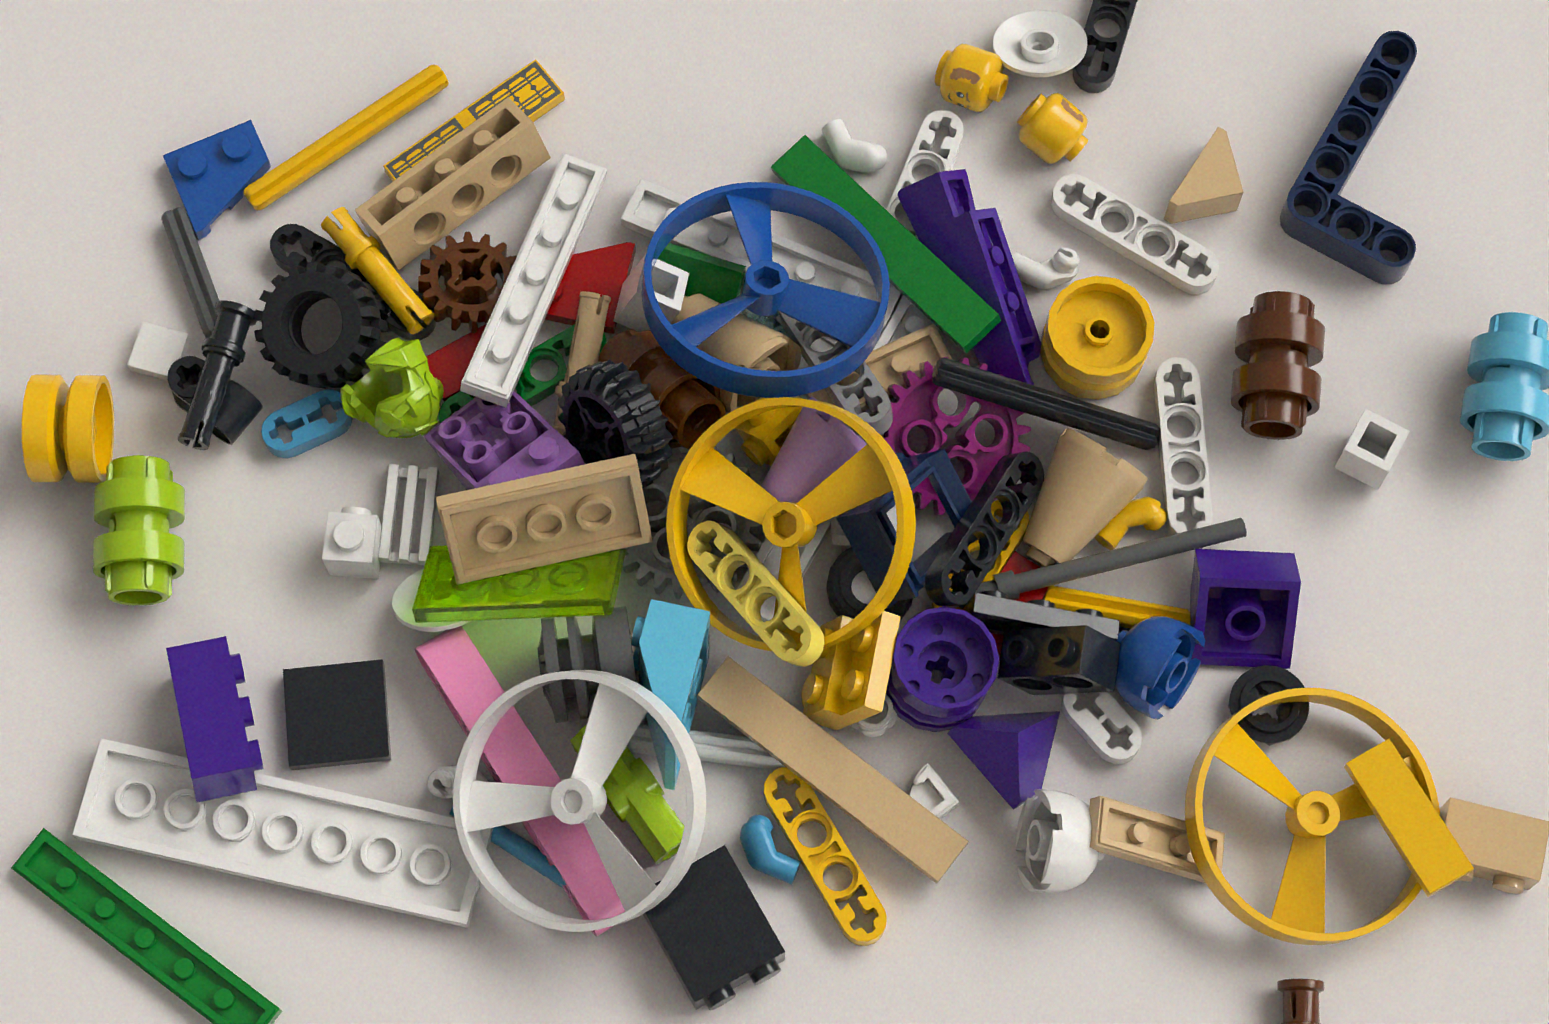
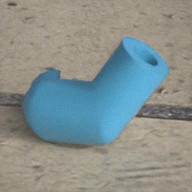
(761, 851)

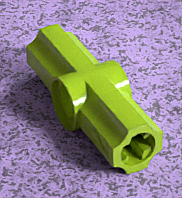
(638, 800)

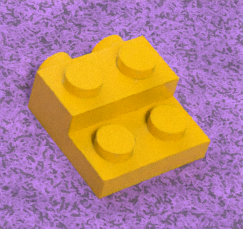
(852, 675)

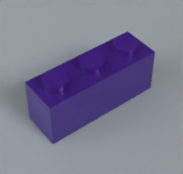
(214, 718)

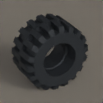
(284, 318)

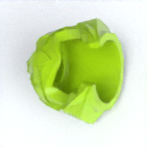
(397, 393)

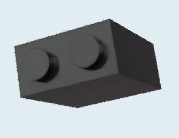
(715, 932)

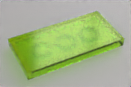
(555, 590)

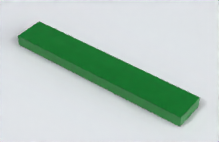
(910, 264)
(141, 934)

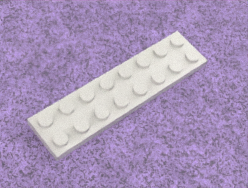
(281, 835)

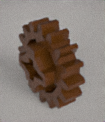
(469, 280)

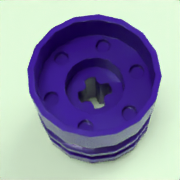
(957, 647)

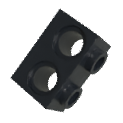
(1059, 660)

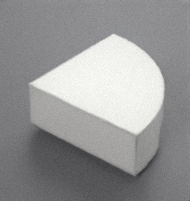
(932, 792)

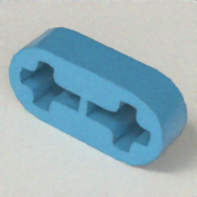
(300, 414)

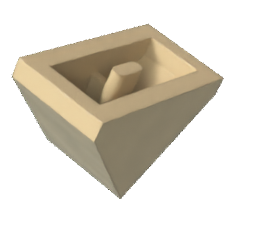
(1209, 186)

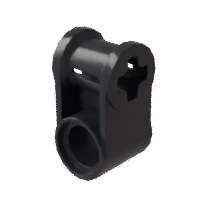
(238, 405)

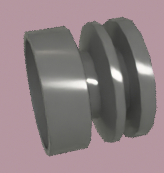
(604, 650)

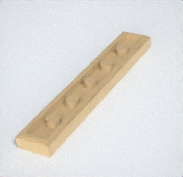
(832, 769)

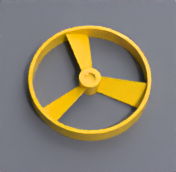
(789, 525)
(1300, 901)

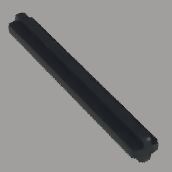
(1045, 404)

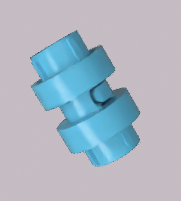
(1508, 402)

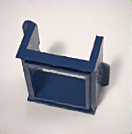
(875, 537)

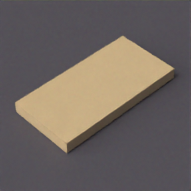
(545, 519)

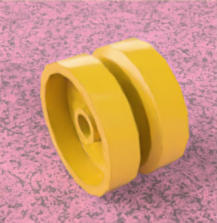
(1097, 337)
(67, 428)

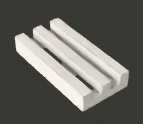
(412, 475)

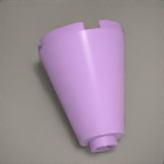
(810, 454)

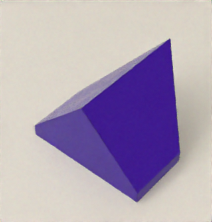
(1009, 750)

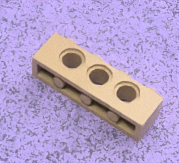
(453, 183)

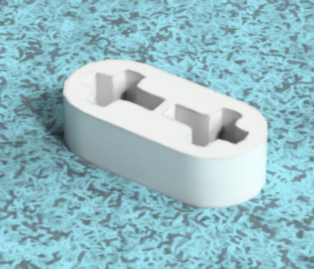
(1093, 730)

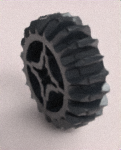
(615, 416)

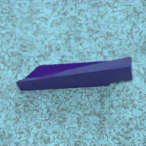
(978, 253)

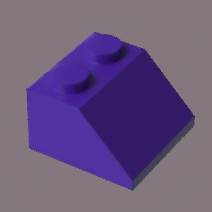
(1244, 607)

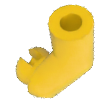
(1137, 512)

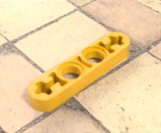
(818, 859)

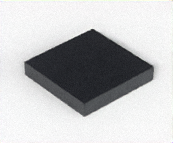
(336, 714)

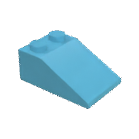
(671, 664)

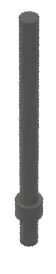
(1014, 584)

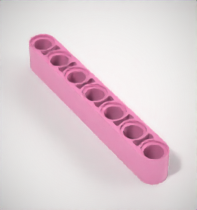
(517, 759)

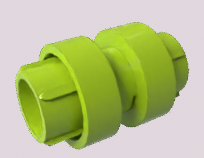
(138, 551)

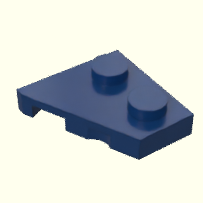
(216, 171)

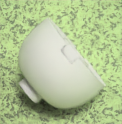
(1056, 842)

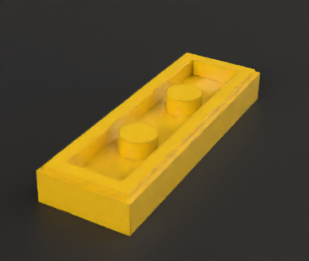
(1408, 817)

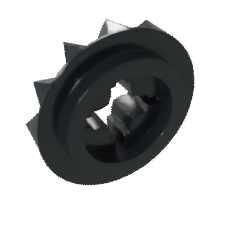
(1263, 727)

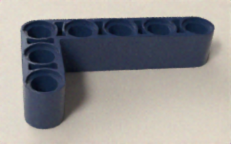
(1342, 157)

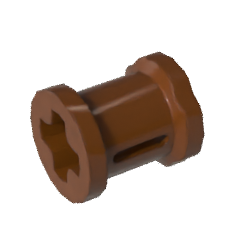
(1300, 1000)

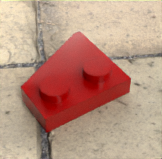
(596, 272)

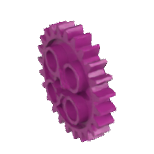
(919, 407)

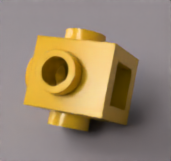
(766, 433)

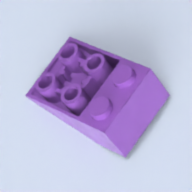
(500, 444)

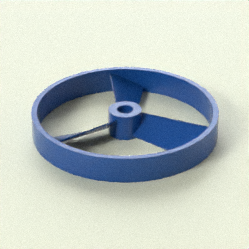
(769, 290)

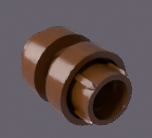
(1276, 385)
(684, 398)

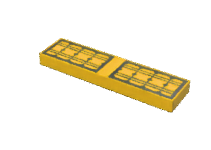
(528, 88)

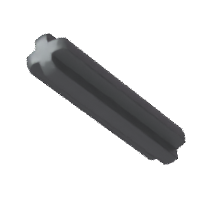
(192, 267)

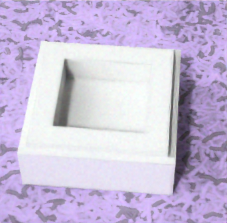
(157, 350)

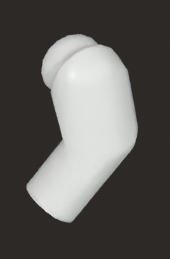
(851, 153)

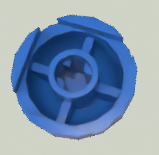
(1157, 663)

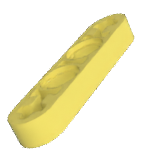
(752, 595)

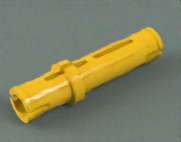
(364, 254)

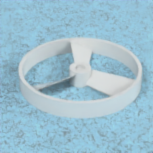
(579, 799)

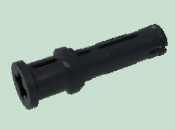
(222, 354)

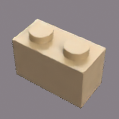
(1498, 843)

